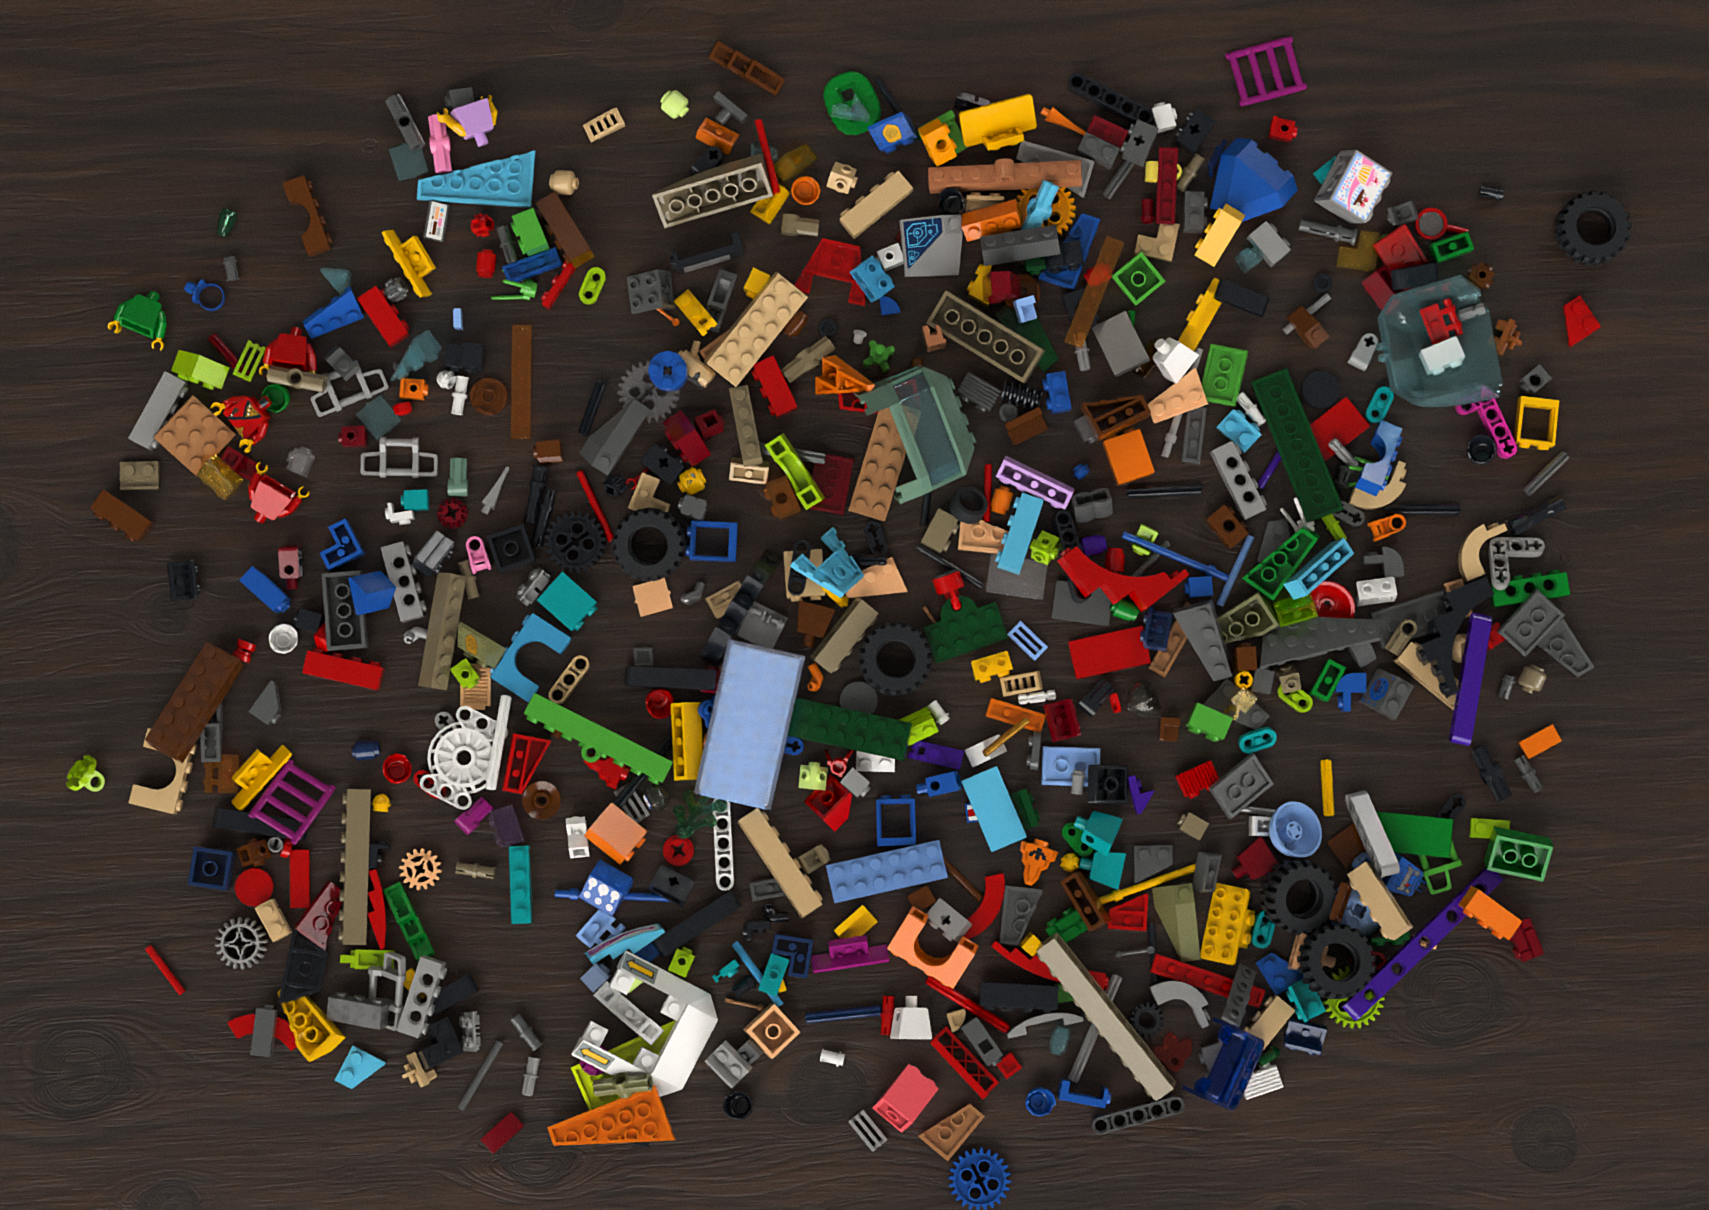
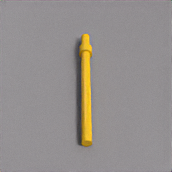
(1118, 895)

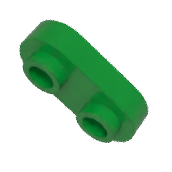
(1075, 840)

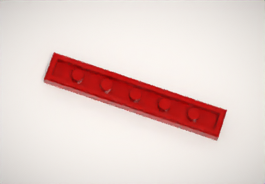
(1200, 978)

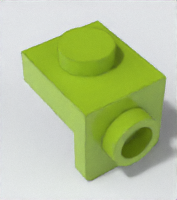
(1146, 533)

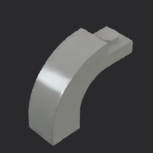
(1171, 990)

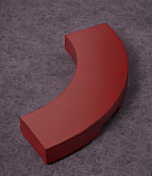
(989, 907)
(245, 1024)

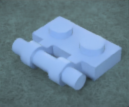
(596, 927)

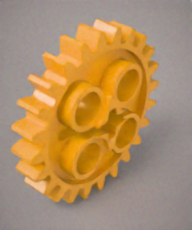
(1061, 208)

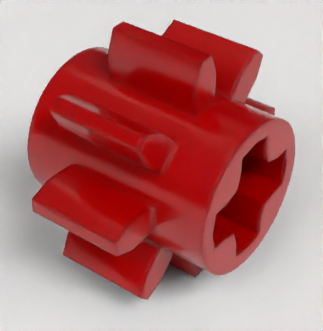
(482, 225)

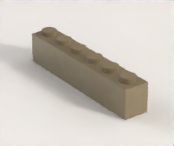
(442, 631)

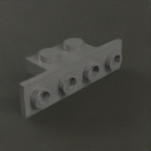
(1239, 995)

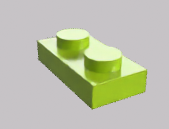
(1483, 827)

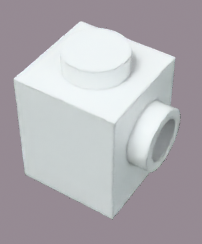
(1164, 117)
(890, 257)

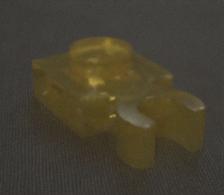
(1242, 701)

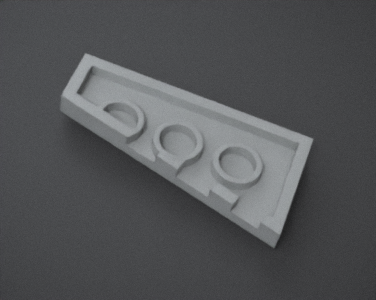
(1032, 152)

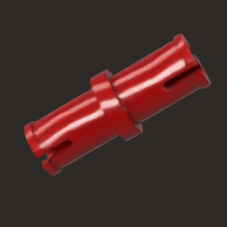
(887, 1015)

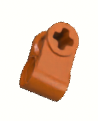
(1385, 527)

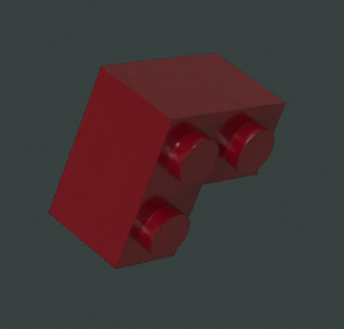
(685, 438)

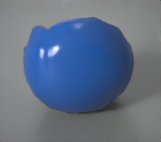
(1040, 1101)

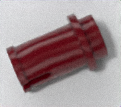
(1147, 211)

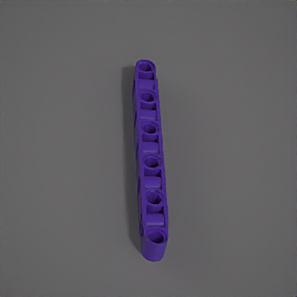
(1412, 951)

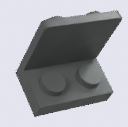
(651, 291)

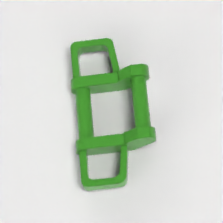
(1455, 862)

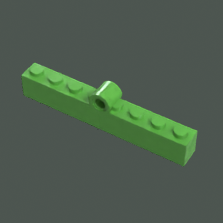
(599, 738)

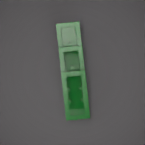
(408, 921)

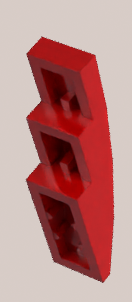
(378, 916)
(1033, 964)

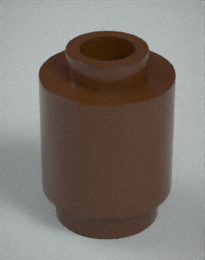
(795, 324)

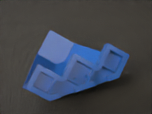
(1251, 181)

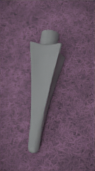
(491, 499)

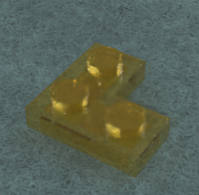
(1362, 258)

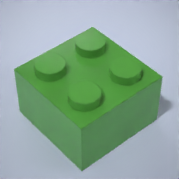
(530, 231)
(1137, 278)
(1208, 721)

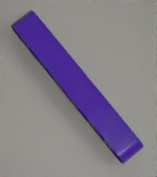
(1470, 679)

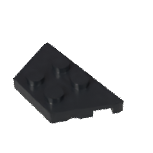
(303, 969)

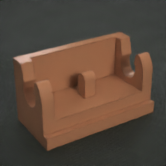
(934, 340)

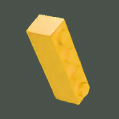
(686, 740)

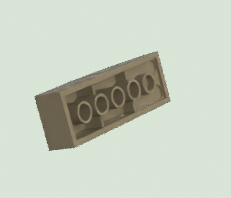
(714, 191)

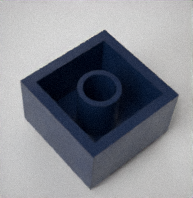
(211, 868)

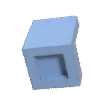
(1025, 309)

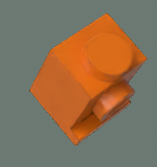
(419, 394)

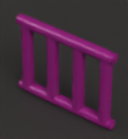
(1263, 95)
(278, 782)

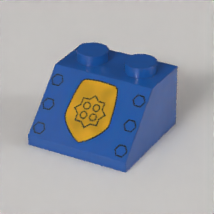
(893, 132)

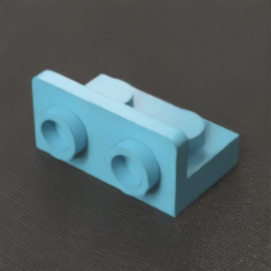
(1239, 430)

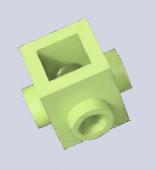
(813, 776)

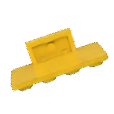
(998, 122)
(1227, 924)

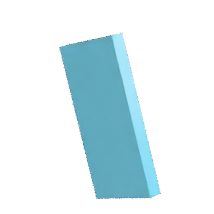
(994, 809)

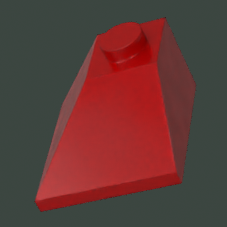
(832, 804)

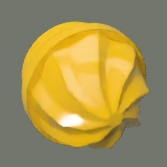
(381, 803)
(1070, 862)

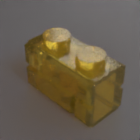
(219, 477)

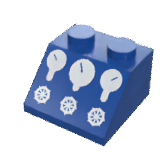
(606, 888)

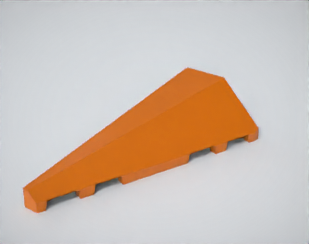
(840, 378)

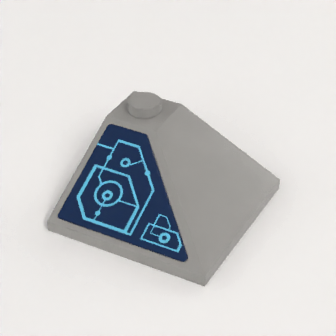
(931, 245)

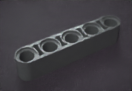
(1127, 1113)

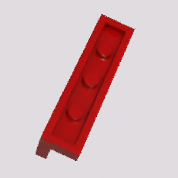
(958, 1067)

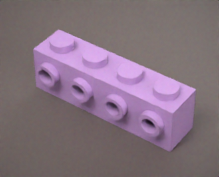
(1032, 481)

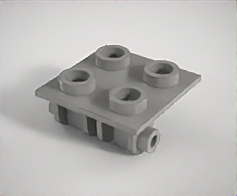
(762, 626)
(469, 1040)

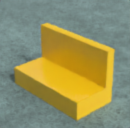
(856, 924)

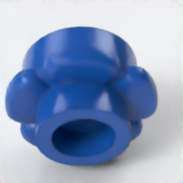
(1081, 471)

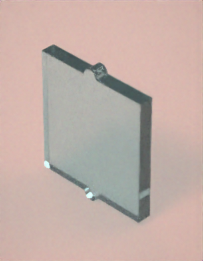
(408, 163)
(378, 417)

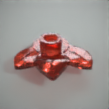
(1173, 1049)

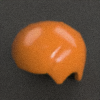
(805, 190)

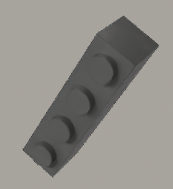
(1020, 245)

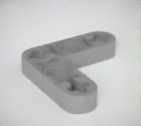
(1506, 551)

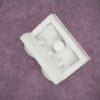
(874, 763)

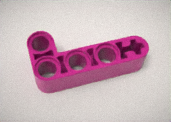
(1490, 425)

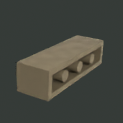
(745, 426)
(844, 635)

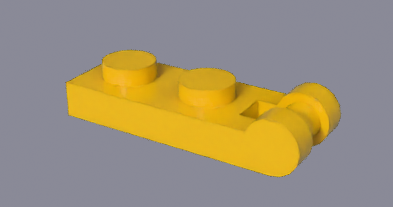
(695, 312)

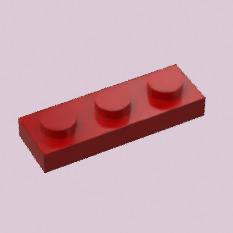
(559, 283)

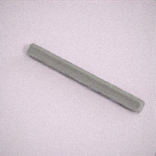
(1092, 1034)

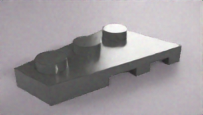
(1566, 649)

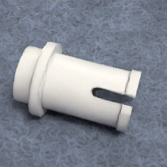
(938, 712)
(832, 1057)

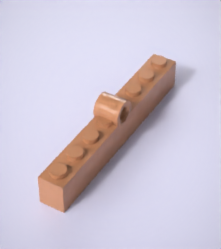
(1005, 176)

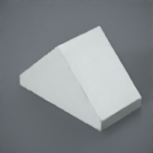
(975, 752)
(1259, 826)

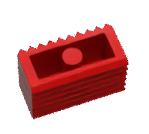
(1197, 779)

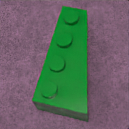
(1281, 563)

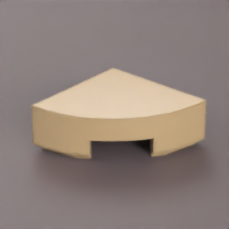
(956, 1019)

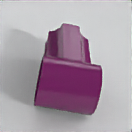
(470, 819)

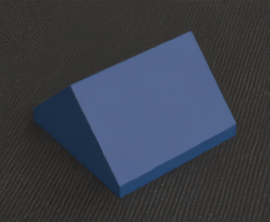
(371, 592)

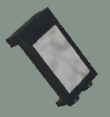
(708, 258)

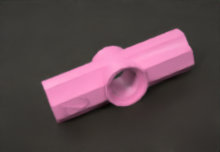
(440, 145)

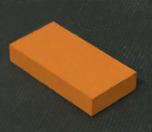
(1539, 741)

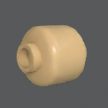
(563, 182)

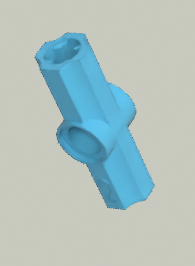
(1040, 207)

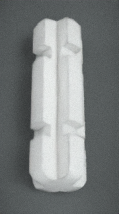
(1036, 697)

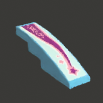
(632, 940)

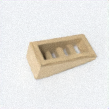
(607, 115)
(1038, 683)

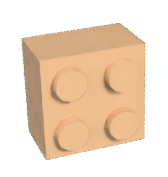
(771, 1030)

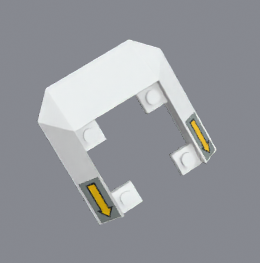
(693, 1026)

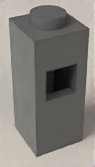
(264, 1031)
(982, 1041)

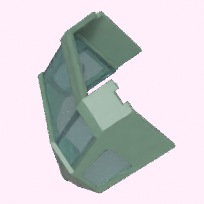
(928, 425)

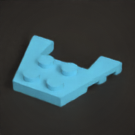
(837, 572)

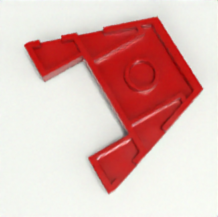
(833, 261)

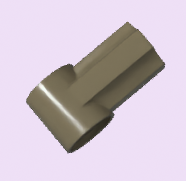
(794, 225)
(1399, 639)

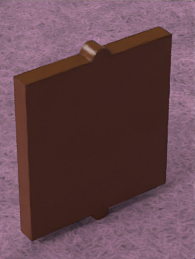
(1347, 845)

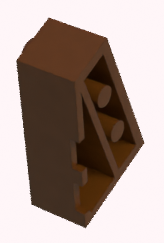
(1114, 415)

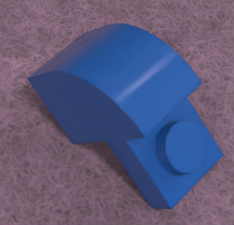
(1349, 684)

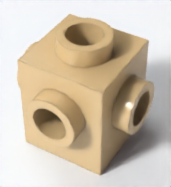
(842, 178)

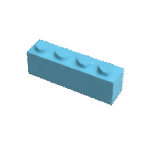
(1020, 533)
(1318, 568)

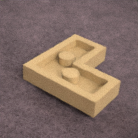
(1160, 247)
(644, 494)

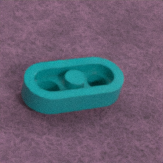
(1379, 405)
(1256, 739)
(1264, 929)

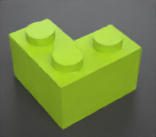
(199, 369)

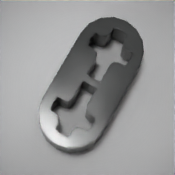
(1349, 509)

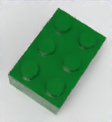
(1518, 853)

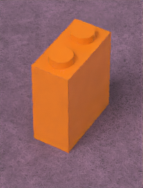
(1128, 456)
(616, 834)

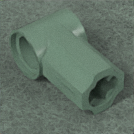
(458, 480)

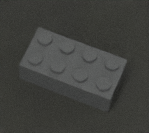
(342, 626)

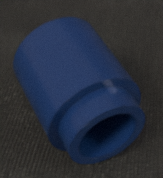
(366, 750)

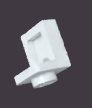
(401, 517)

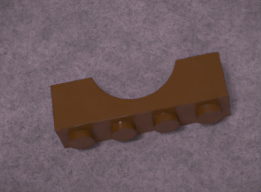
(315, 238)

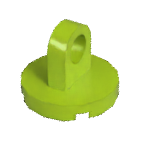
(82, 773)

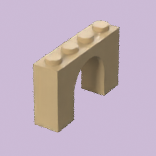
(168, 798)

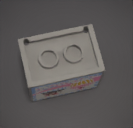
(1353, 187)

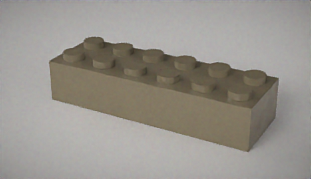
(986, 336)

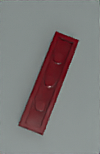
(1166, 185)

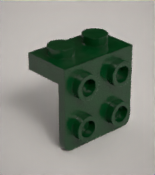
(1022, 804)

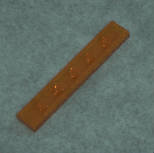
(1094, 292)
(521, 382)

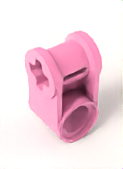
(478, 556)

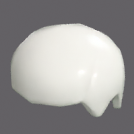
(283, 638)

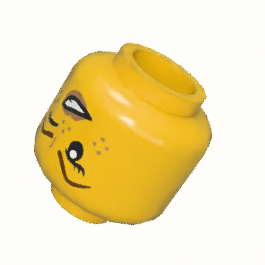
(691, 481)

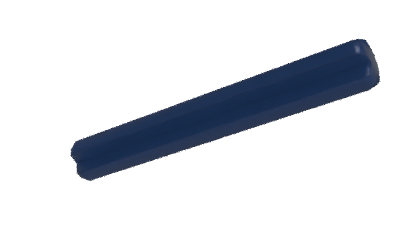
(842, 1014)

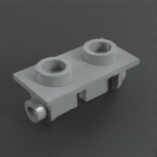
(536, 579)

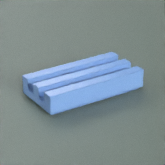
(1022, 646)

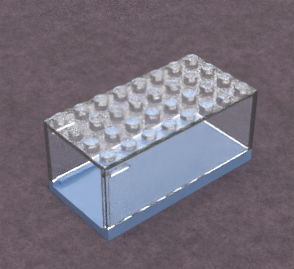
(749, 724)

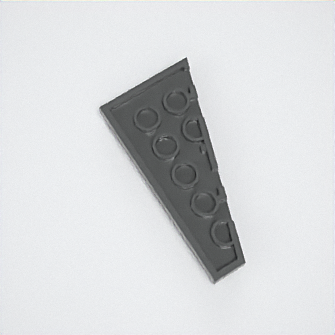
(1316, 638)

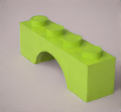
(789, 461)

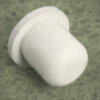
(859, 335)

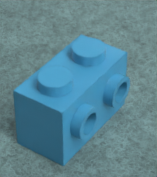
(872, 278)

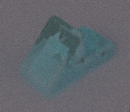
(855, 113)

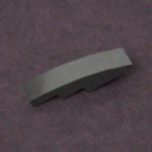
(212, 737)

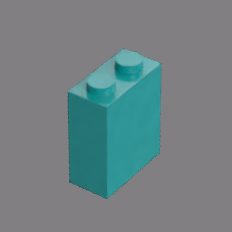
(568, 602)

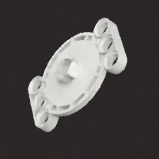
(446, 762)

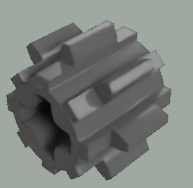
(396, 289)

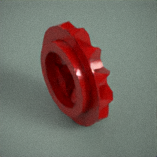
(678, 860)

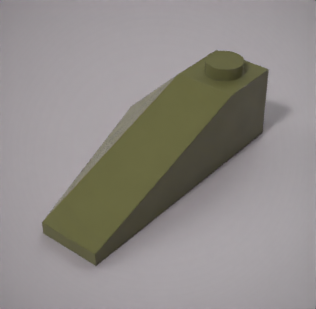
(1248, 618)
(1178, 915)

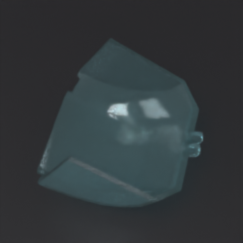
(1405, 335)

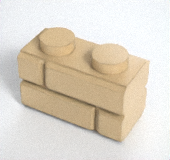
(273, 920)

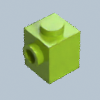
(466, 674)
(682, 961)

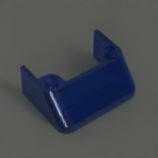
(1231, 1069)

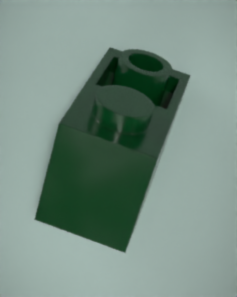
(1034, 265)

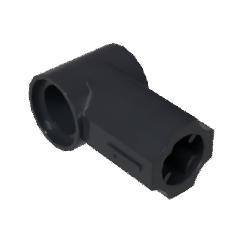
(1093, 701)

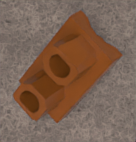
(1507, 329)

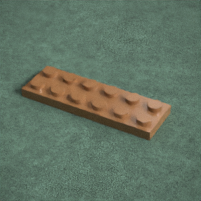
(879, 469)

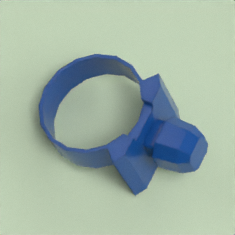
(195, 290)

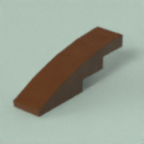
(746, 68)

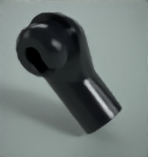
(772, 914)

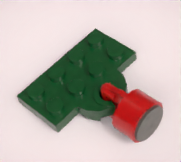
(962, 624)

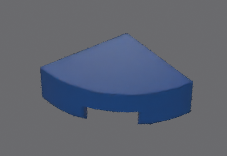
(888, 306)

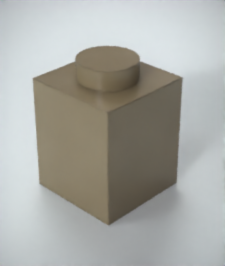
(1192, 825)

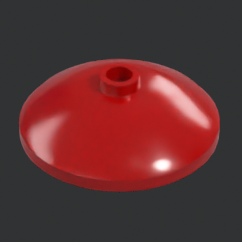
(1341, 600)

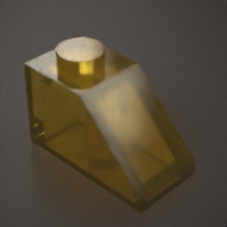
(794, 162)

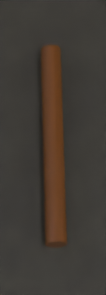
(960, 878)

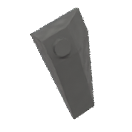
(611, 440)

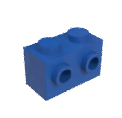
(1058, 394)

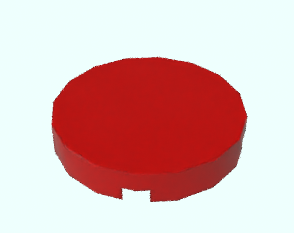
(254, 887)

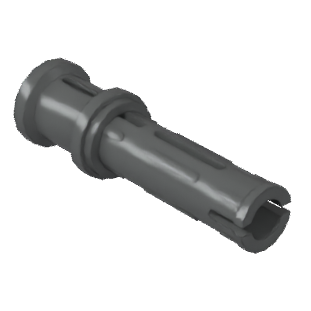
(1337, 233)

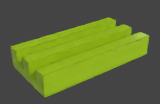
(255, 347)

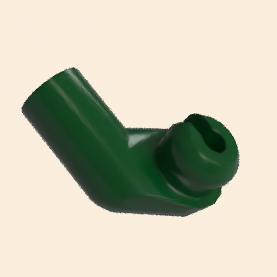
(1272, 1054)

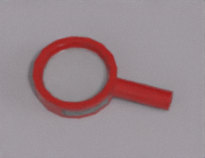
(1433, 224)

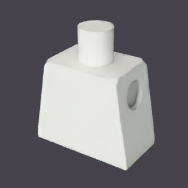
(1173, 358)
(911, 1021)

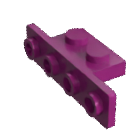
(848, 954)

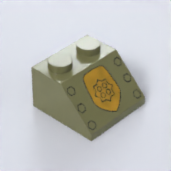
(479, 646)

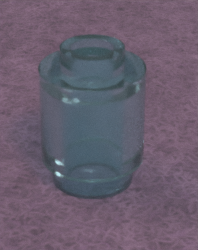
(1059, 1040)

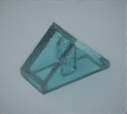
(339, 278)

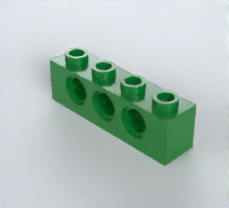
(1558, 582)

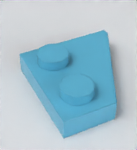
(358, 1067)

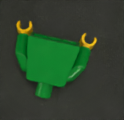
(142, 316)

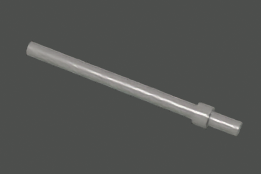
(1171, 437)

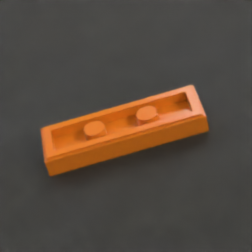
(1013, 714)

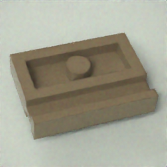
(139, 475)

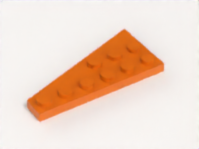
(621, 1121)

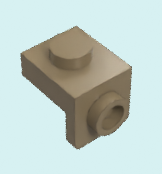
(1288, 677)
(813, 859)

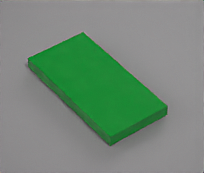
(1418, 834)

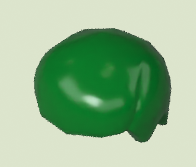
(278, 395)

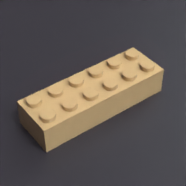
(755, 329)

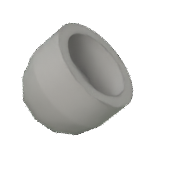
(271, 842)

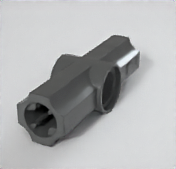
(410, 132)

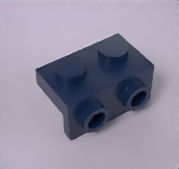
(1156, 630)
(1304, 1036)

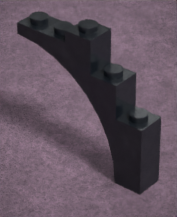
(740, 606)
(1444, 629)

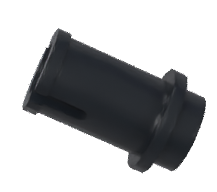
(1491, 192)

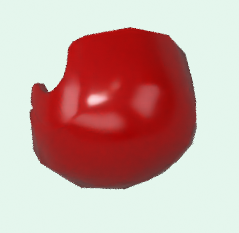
(659, 703)
(396, 768)

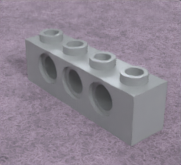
(1228, 474)
(390, 555)
(407, 1023)

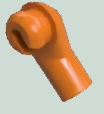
(816, 679)

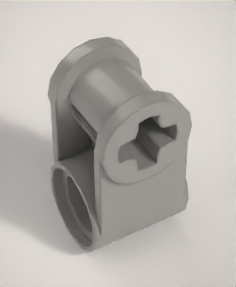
(1362, 354)

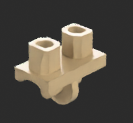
(423, 1077)

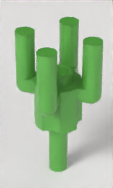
(879, 356)

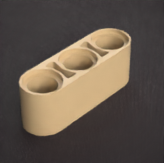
(570, 670)

